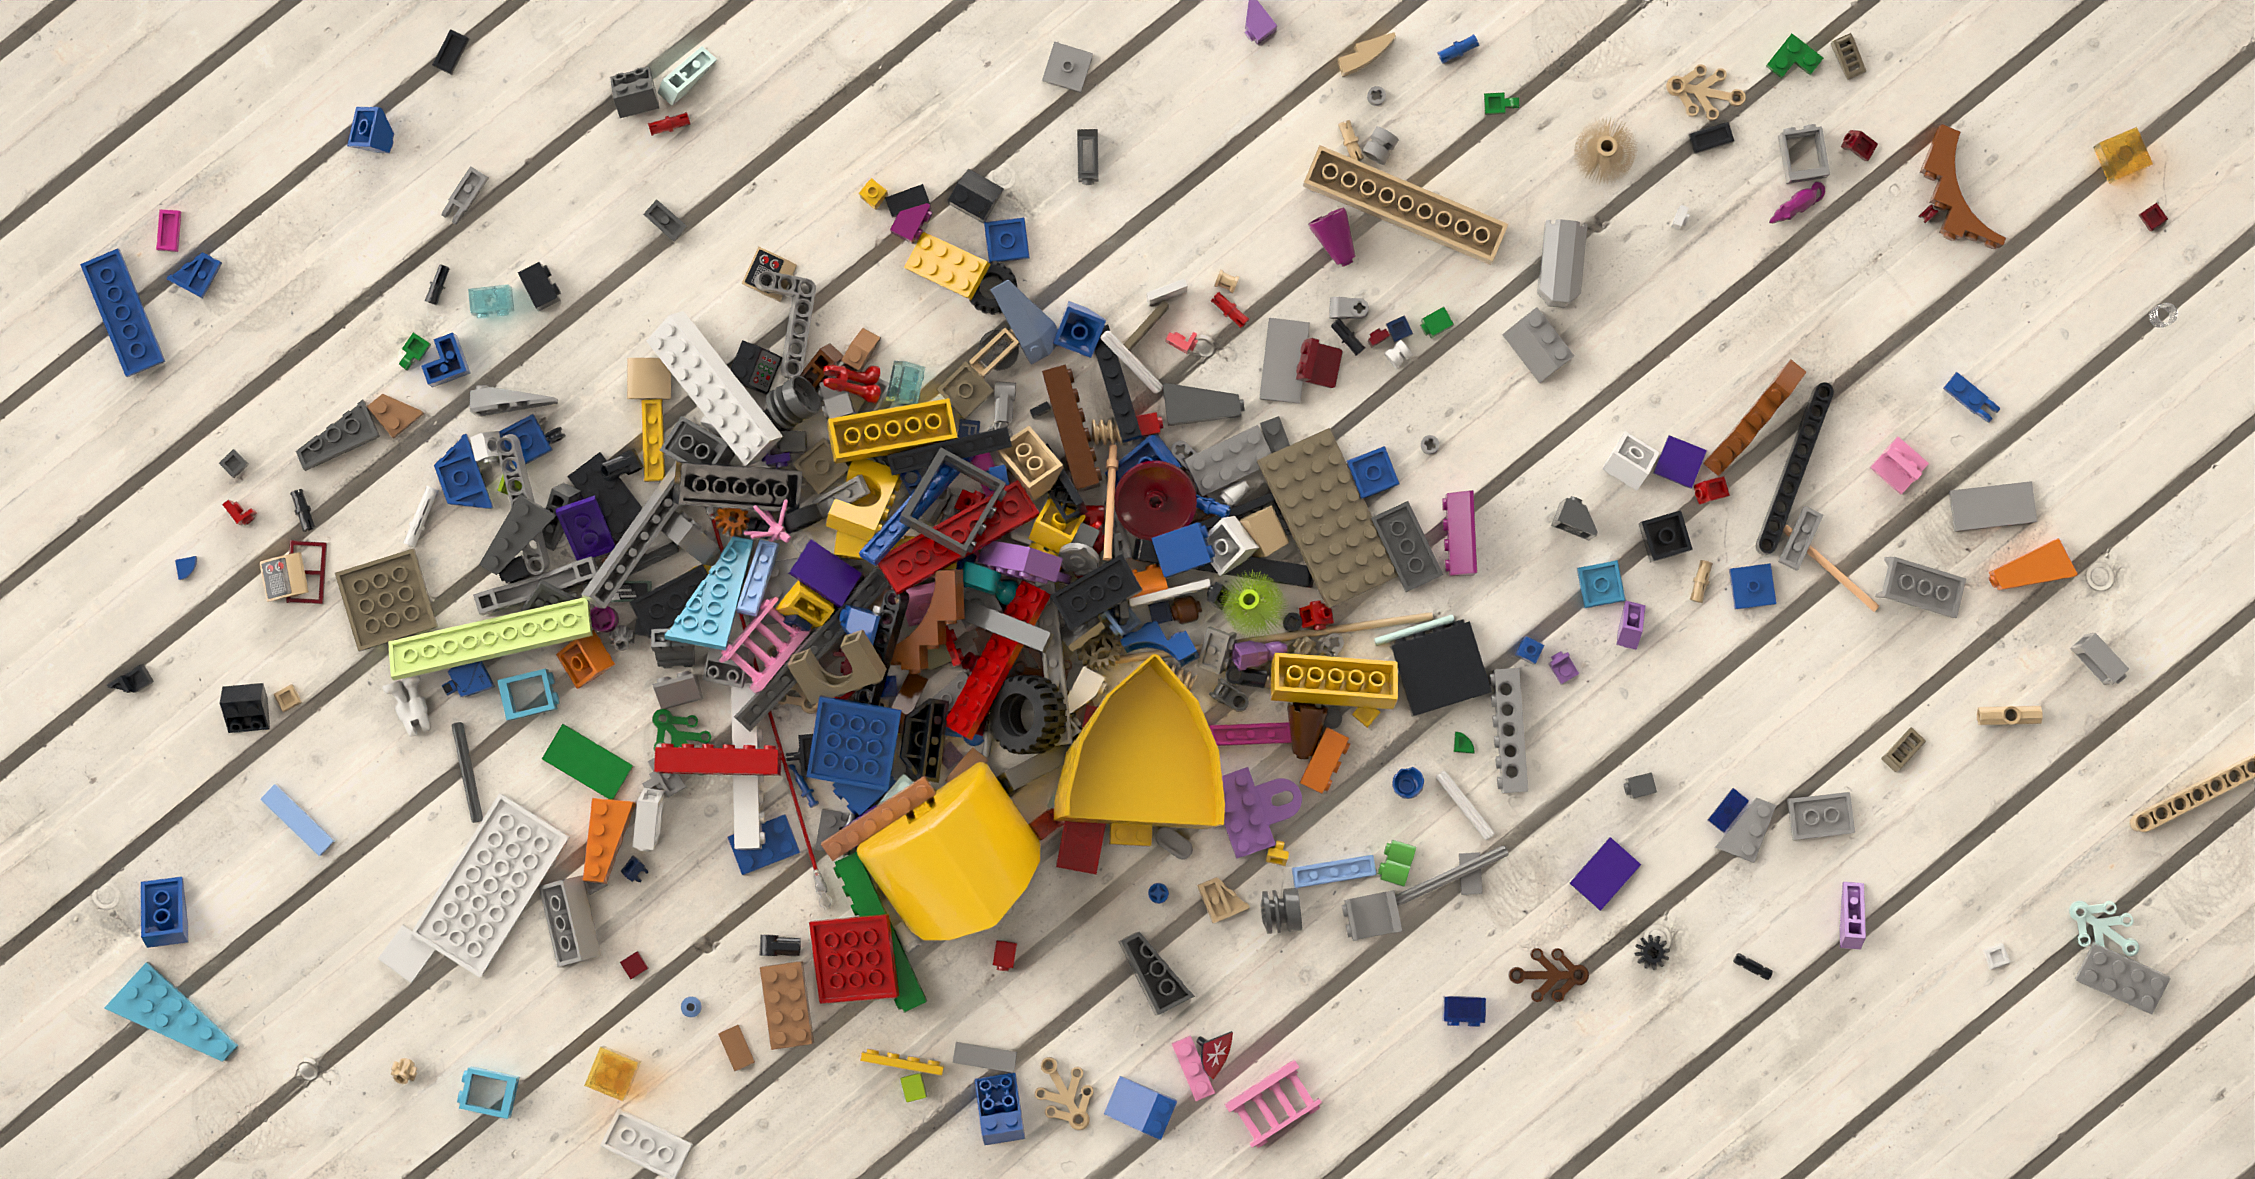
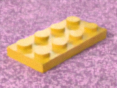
(947, 265)

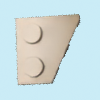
(1220, 900)

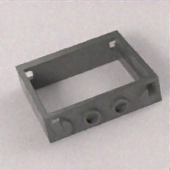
(969, 470)

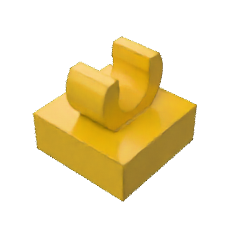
(1277, 854)

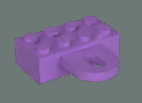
(1022, 563)
(1251, 810)

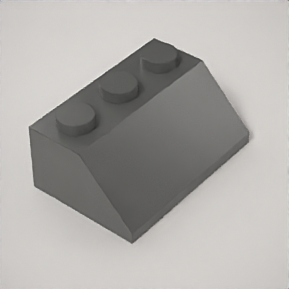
(1574, 518)

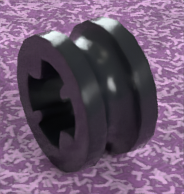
(555, 435)

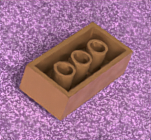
(786, 1005)

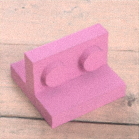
(1899, 465)
(919, 602)

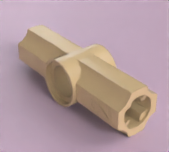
(1997, 716)

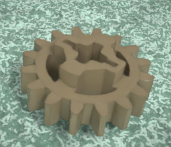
(1099, 652)

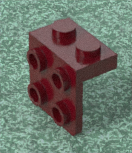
(1319, 363)

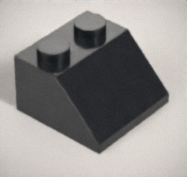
(975, 196)

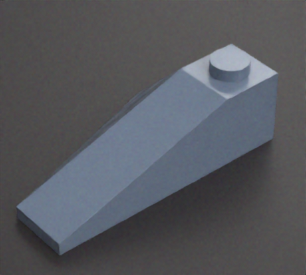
(1030, 325)

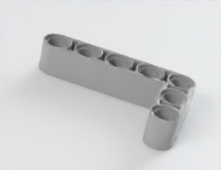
(795, 317)

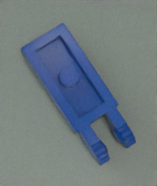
(1970, 396)

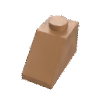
(860, 350)

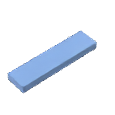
(758, 578)
(297, 820)
(1334, 871)

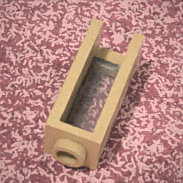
(994, 352)

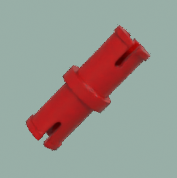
(669, 123)
(1230, 310)

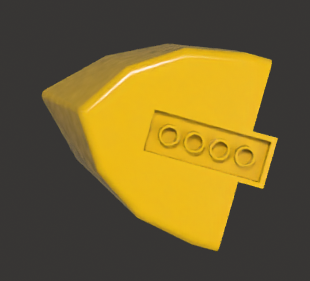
(1144, 761)
(955, 858)

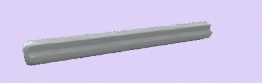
(1451, 875)

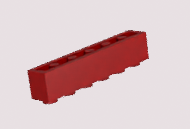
(718, 761)

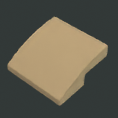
(648, 379)

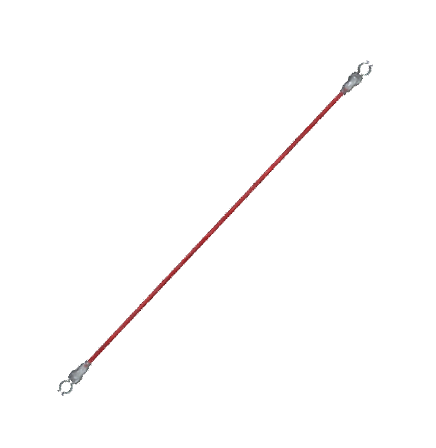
(820, 885)

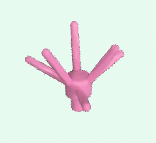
(776, 530)

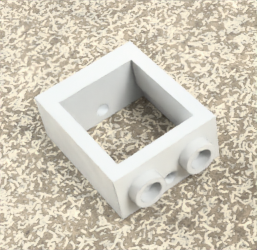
(648, 819)

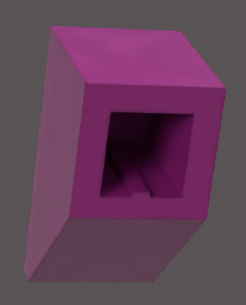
(910, 221)

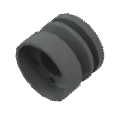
(793, 402)
(1281, 910)

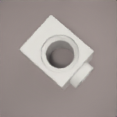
(485, 446)

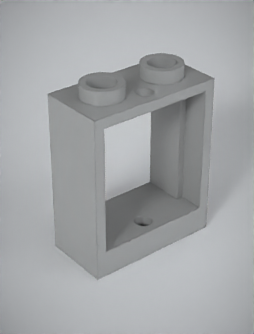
(1810, 174)
(2100, 659)

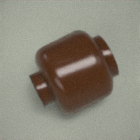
(1185, 609)

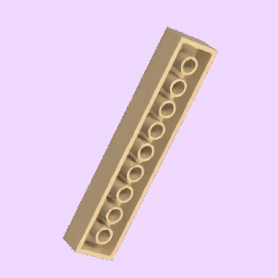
(1405, 205)

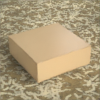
(287, 698)

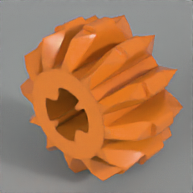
(737, 526)

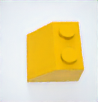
(1051, 528)

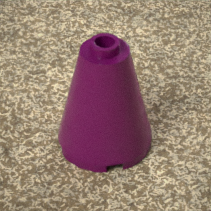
(1335, 235)

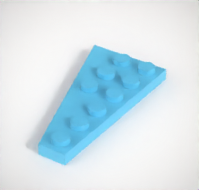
(713, 605)
(162, 1008)

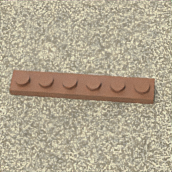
(878, 818)

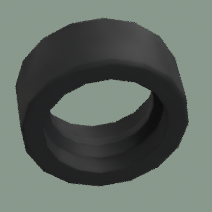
(802, 518)

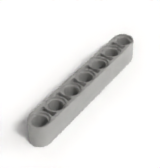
(520, 474)

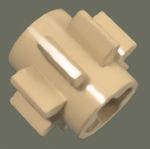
(404, 1071)

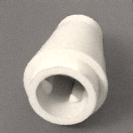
(1234, 493)
(907, 939)

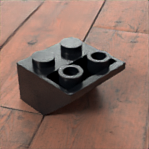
(245, 707)

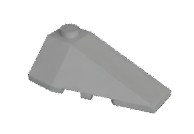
(494, 400)

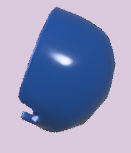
(1408, 783)

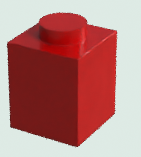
(1149, 424)
(1004, 955)

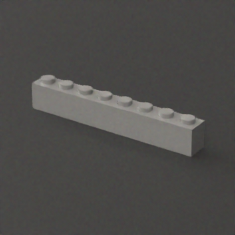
(633, 544)

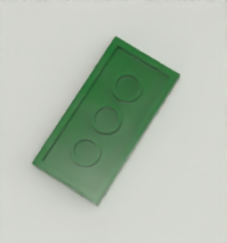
(587, 762)

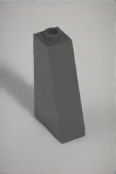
(1196, 405)
(1033, 768)

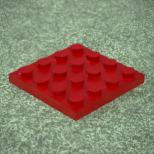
(854, 958)

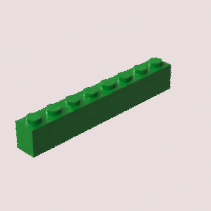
(866, 903)

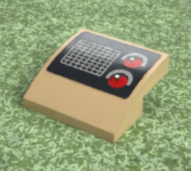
(768, 261)
(284, 577)

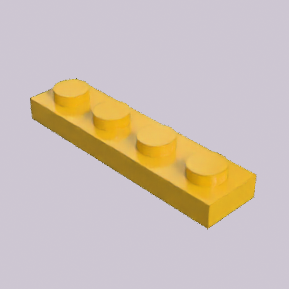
(910, 1063)

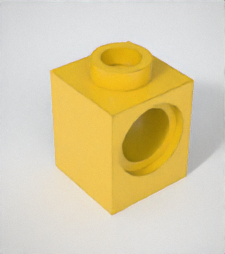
(873, 193)

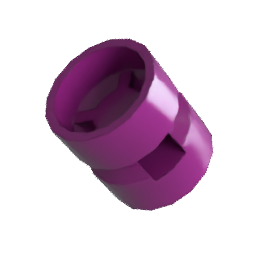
(604, 619)

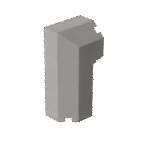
(1562, 262)

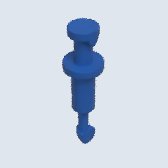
(807, 792)

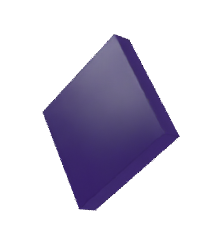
(1679, 461)

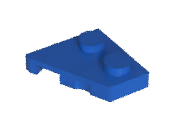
(197, 275)

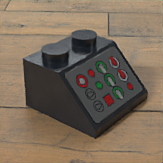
(755, 367)

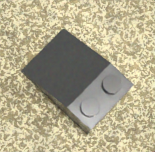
(695, 444)

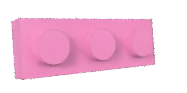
(1192, 1068)

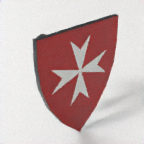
(1215, 1053)

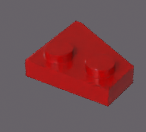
(955, 654)

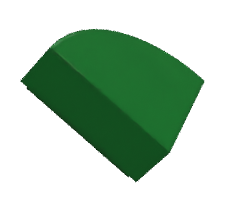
(1462, 744)

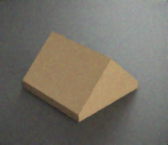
(1265, 531)

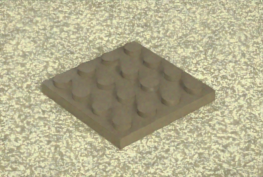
(386, 599)

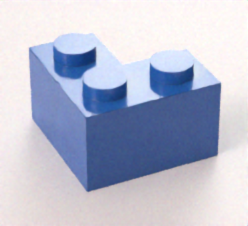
(451, 362)

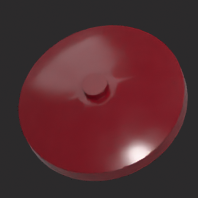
(1154, 499)

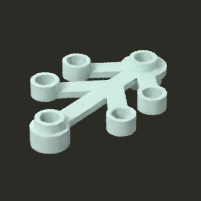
(2102, 925)

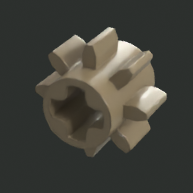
(1305, 646)

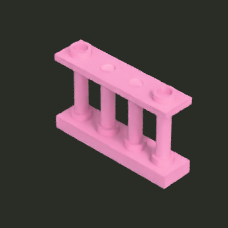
(772, 663)
(1272, 1082)

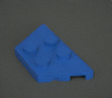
(462, 477)

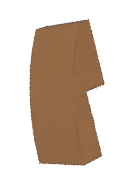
(968, 761)

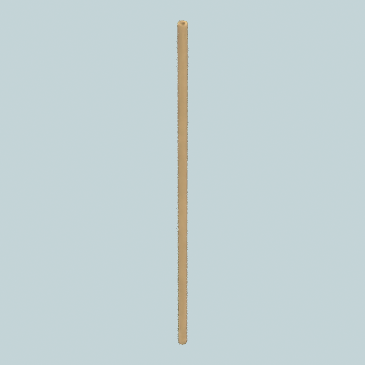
(1295, 634)

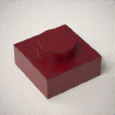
(1377, 337)

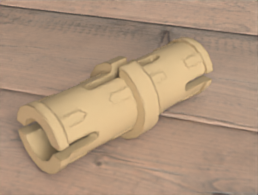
(1350, 140)
(1701, 581)

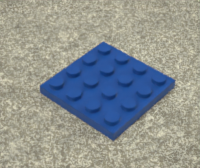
(854, 743)

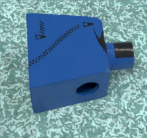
(468, 680)

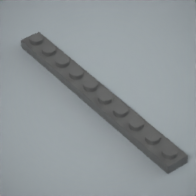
(818, 642)

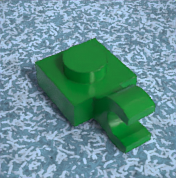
(1496, 103)
(415, 349)

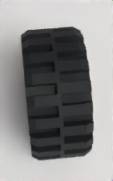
(1048, 715)

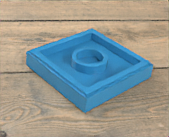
(1601, 584)

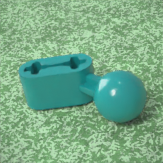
(989, 582)

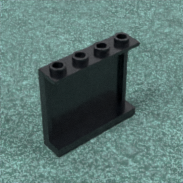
(1440, 667)

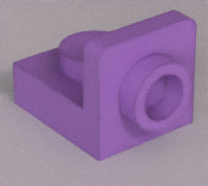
(1563, 667)

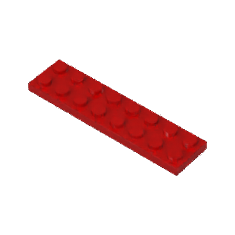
(923, 556)
(994, 664)
(1081, 840)

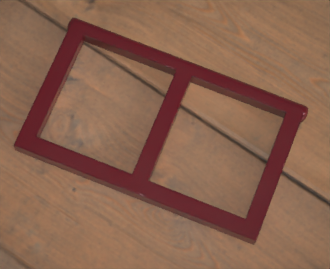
(311, 572)

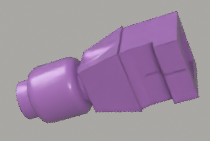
(1255, 653)

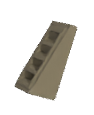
(1842, 59)
(1899, 761)

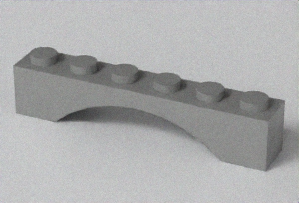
(519, 592)

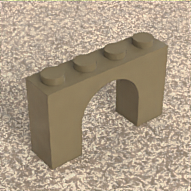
(817, 682)

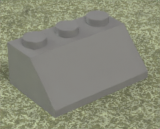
(1538, 345)

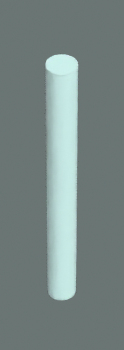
(1413, 630)

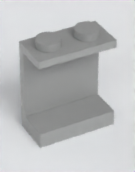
(1372, 915)

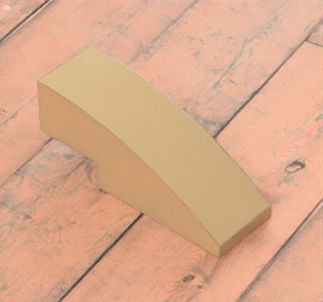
(1365, 54)

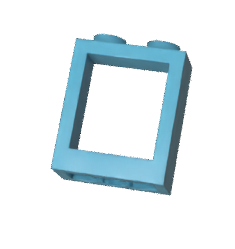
(507, 698)
(509, 1096)

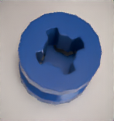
(1155, 893)

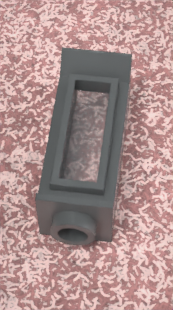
(1087, 156)

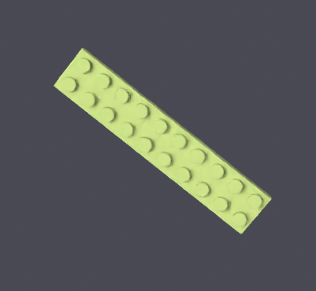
(490, 638)

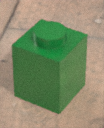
(1436, 322)

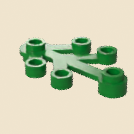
(677, 737)

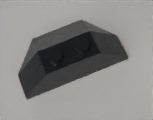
(924, 739)

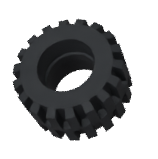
(990, 305)

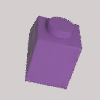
(1258, 22)
(1631, 625)

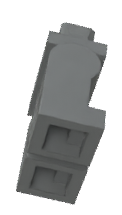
(671, 653)

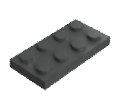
(1407, 546)

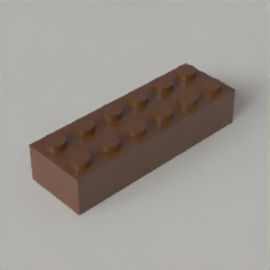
(1071, 429)

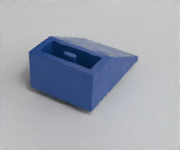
(999, 1109)

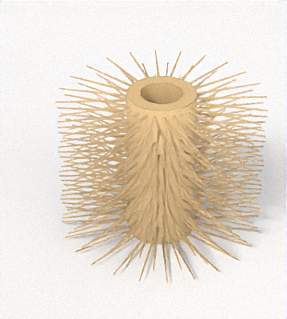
(1609, 143)

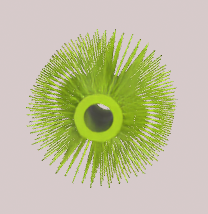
(1254, 605)

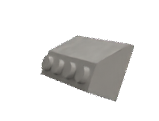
(570, 920)

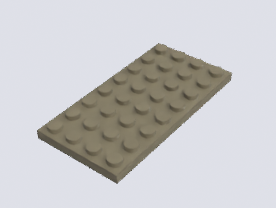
(1327, 518)

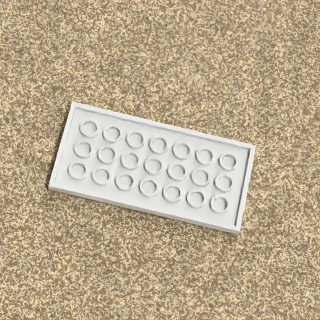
(490, 885)

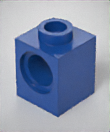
(1529, 650)

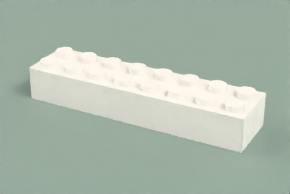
(714, 388)

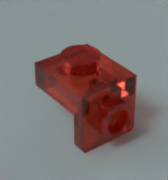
(1045, 824)

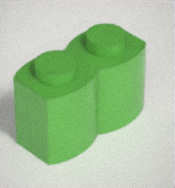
(1397, 862)

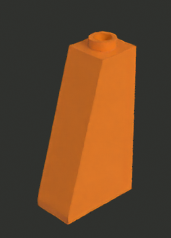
(2040, 565)

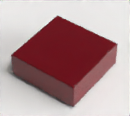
(2153, 217)
(634, 965)

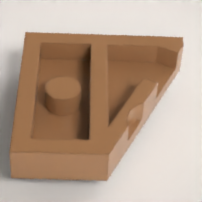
(394, 414)

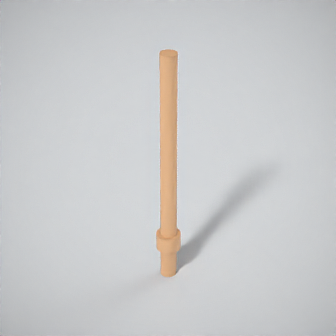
(1112, 466)
(1837, 574)

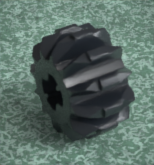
(1648, 958)

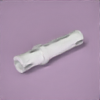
(420, 517)

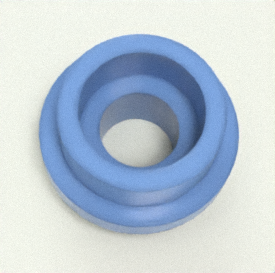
(697, 1004)

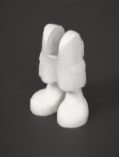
(411, 710)

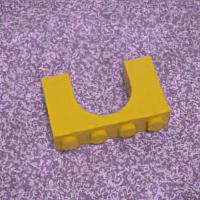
(866, 521)

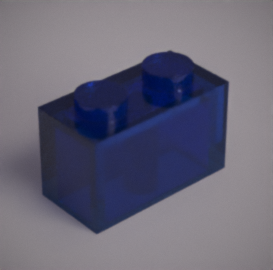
(1464, 1009)

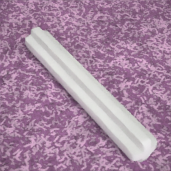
(1132, 362)
(1465, 805)

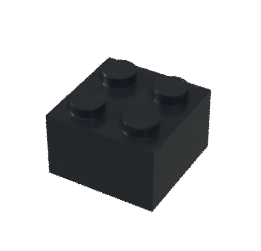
(1665, 536)

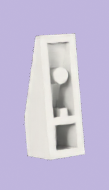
(1085, 689)

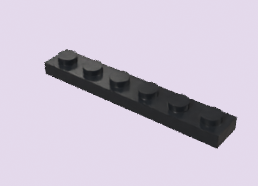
(1117, 391)
(961, 447)

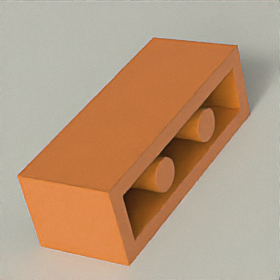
(1325, 761)

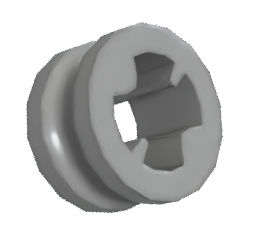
(1377, 102)
(1435, 442)

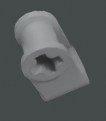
(1344, 308)

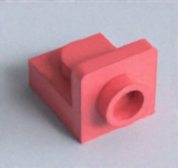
(1178, 341)

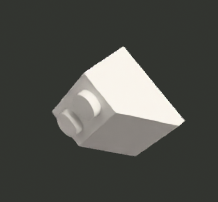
(1631, 461)
(1230, 544)

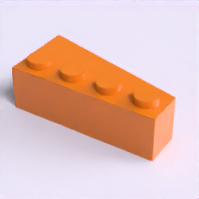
(605, 835)

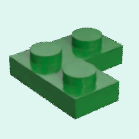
(1793, 52)

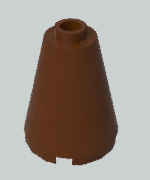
(1305, 727)

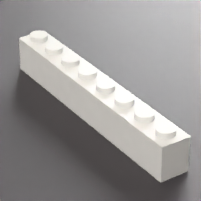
(746, 788)

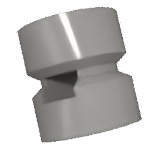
(1380, 145)

